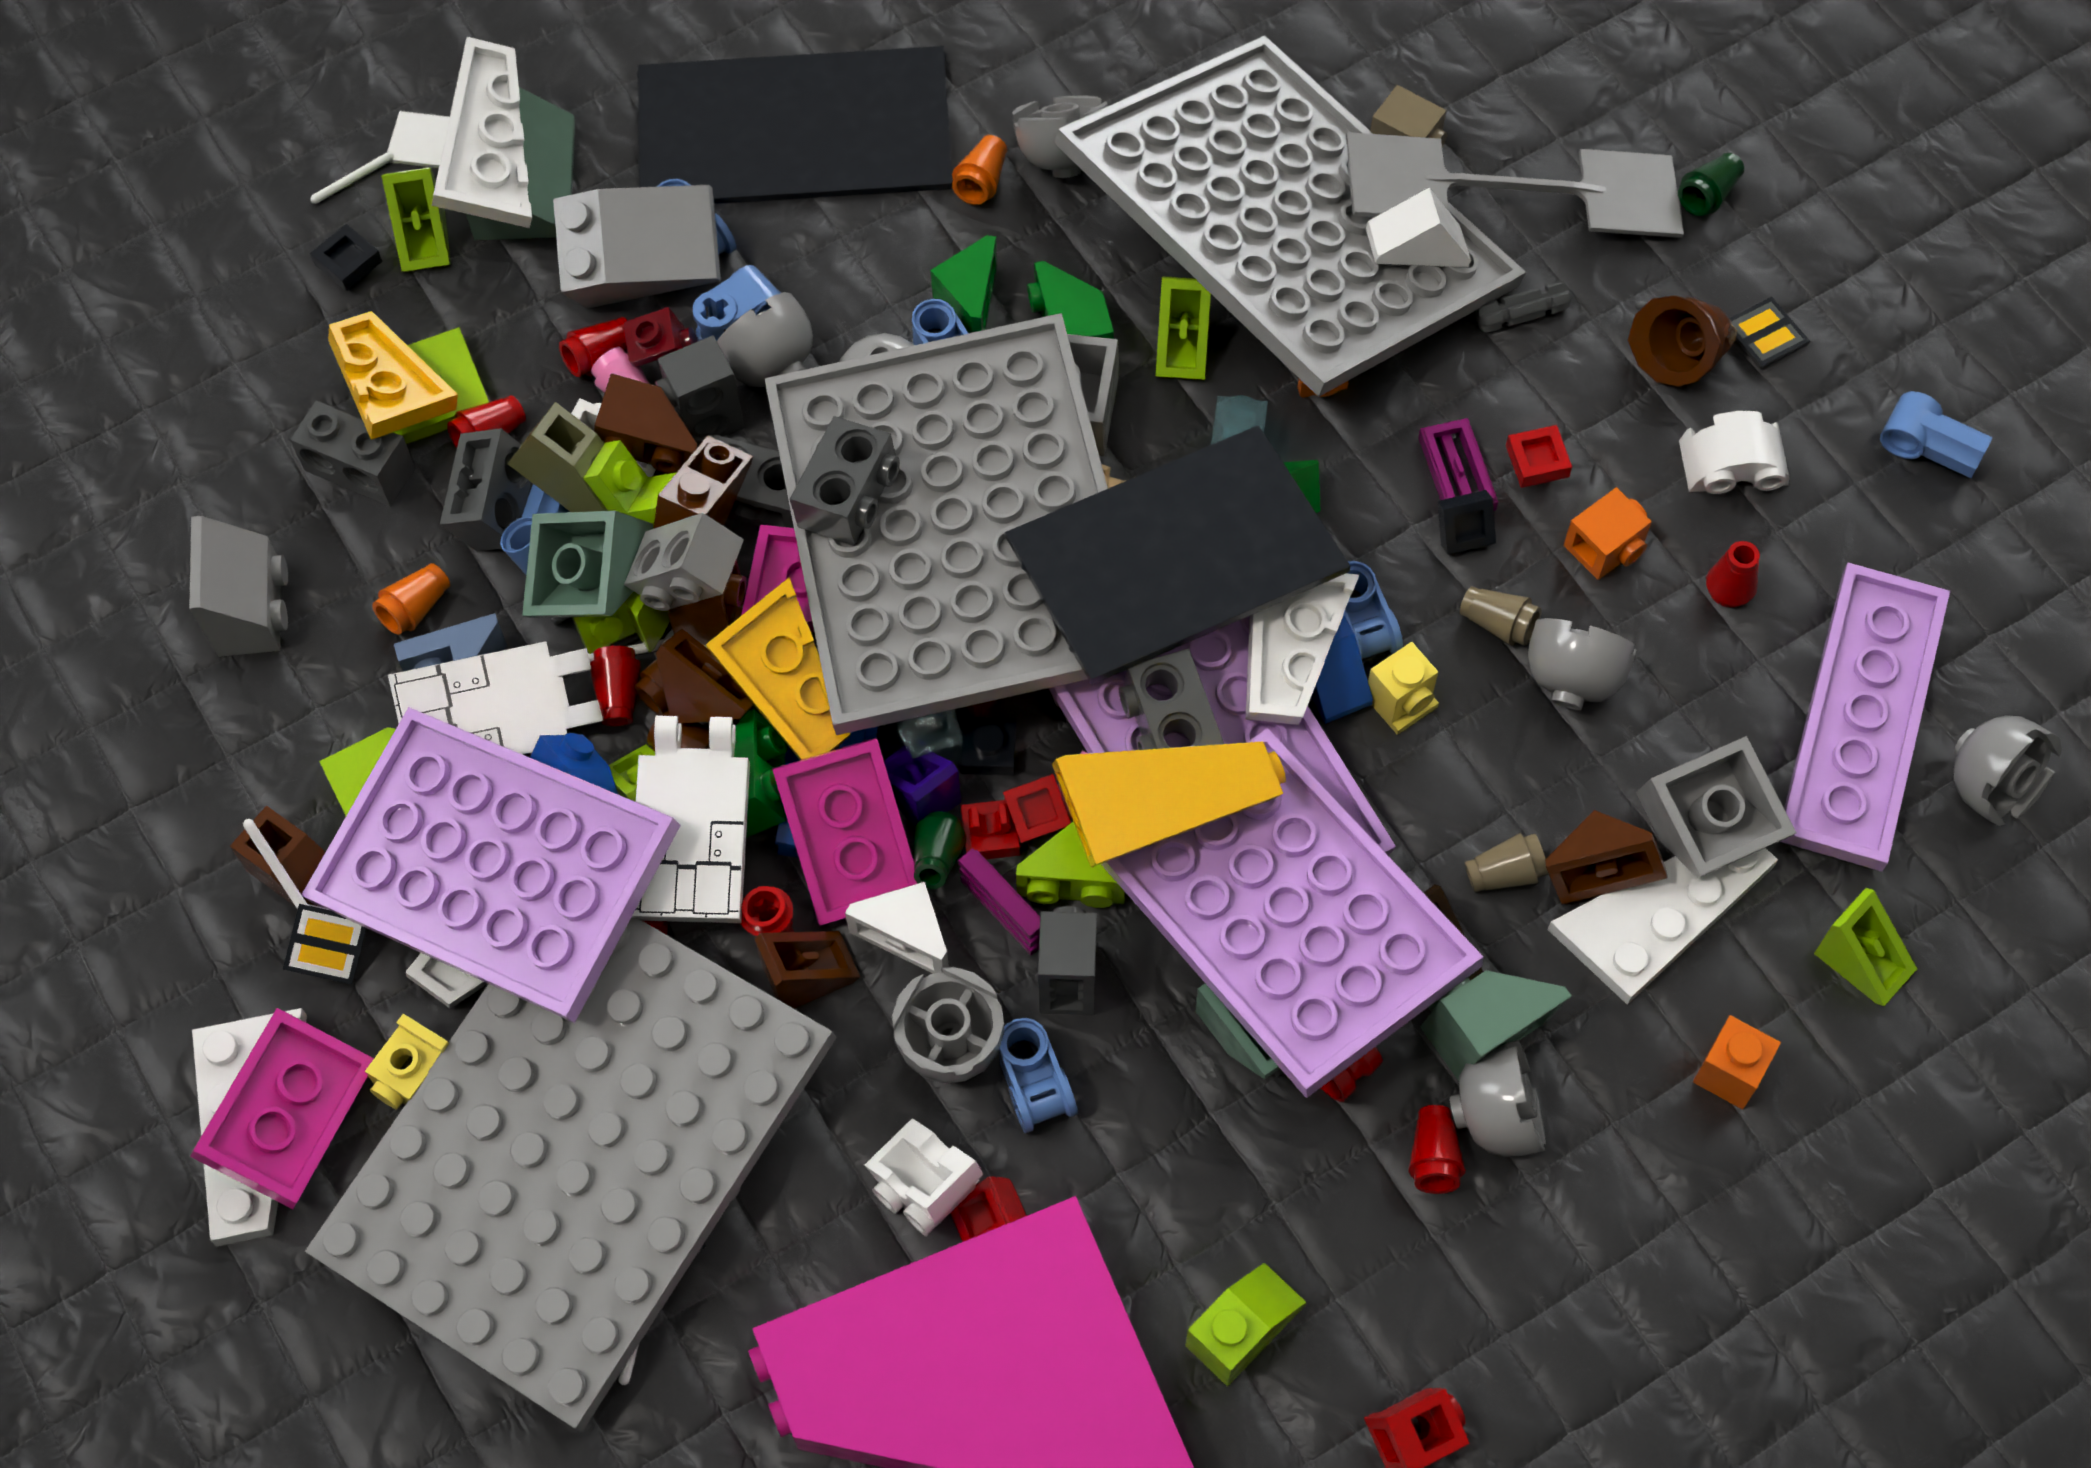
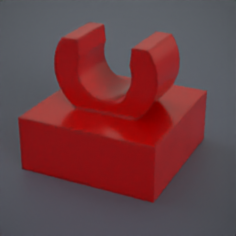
(1538, 456)
(1037, 808)
(990, 829)

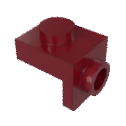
(655, 336)

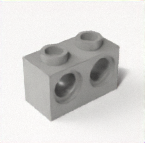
(683, 562)

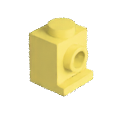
(1403, 688)
(410, 1039)

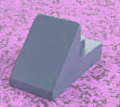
(452, 643)

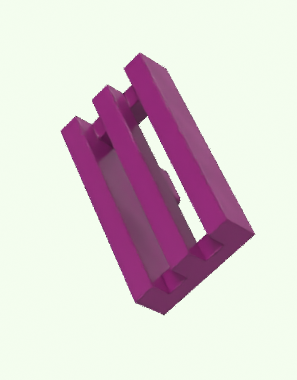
(1436, 466)
(1000, 900)

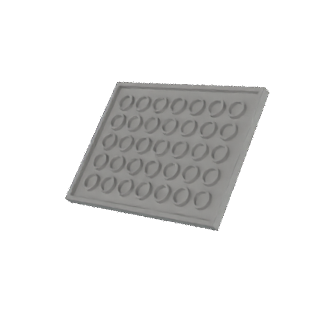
(1252, 195)
(932, 594)
(572, 1168)

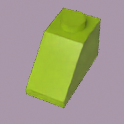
(1243, 1322)

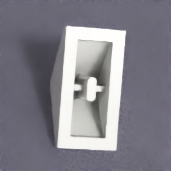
(1418, 234)
(902, 925)

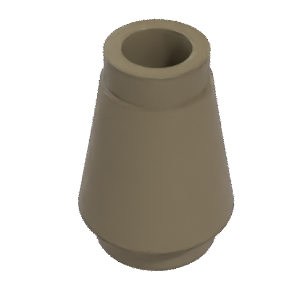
(1501, 614)
(1508, 864)

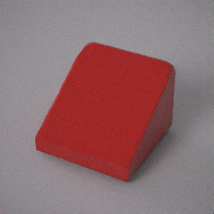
(987, 1208)

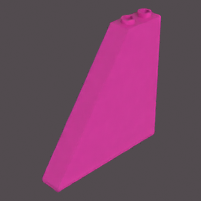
(975, 1361)

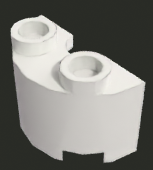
(1734, 451)
(922, 1176)

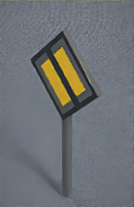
(1764, 332)

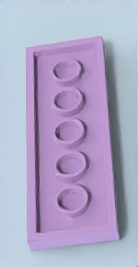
(1864, 716)

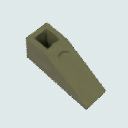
(558, 457)

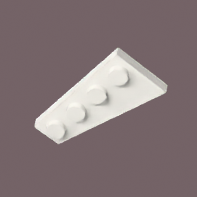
(483, 146)
(1644, 928)
(220, 1051)

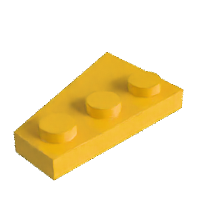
(386, 376)
(780, 671)

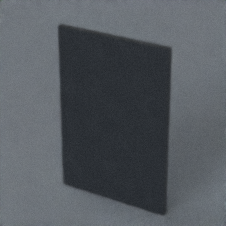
(1176, 553)

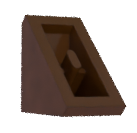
(697, 683)
(1604, 858)
(805, 964)

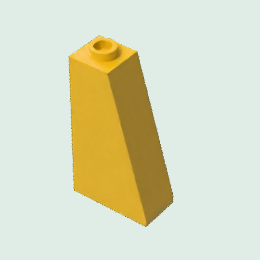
(1155, 794)

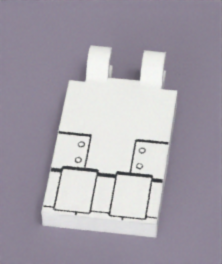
(499, 694)
(709, 799)

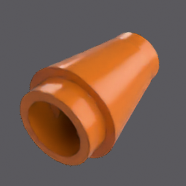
(980, 171)
(410, 599)

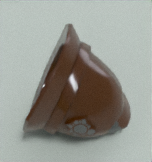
(1680, 339)

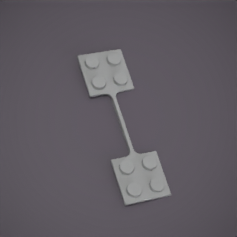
(1618, 188)

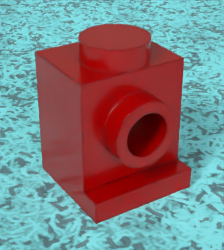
(1440, 1432)

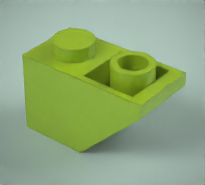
(1063, 872)

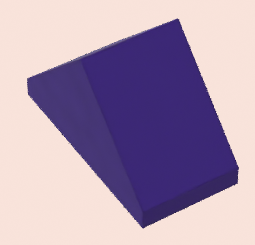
(923, 784)

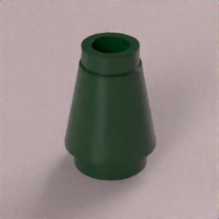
(1710, 184)
(937, 846)

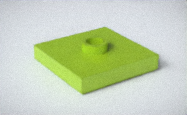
(451, 360)

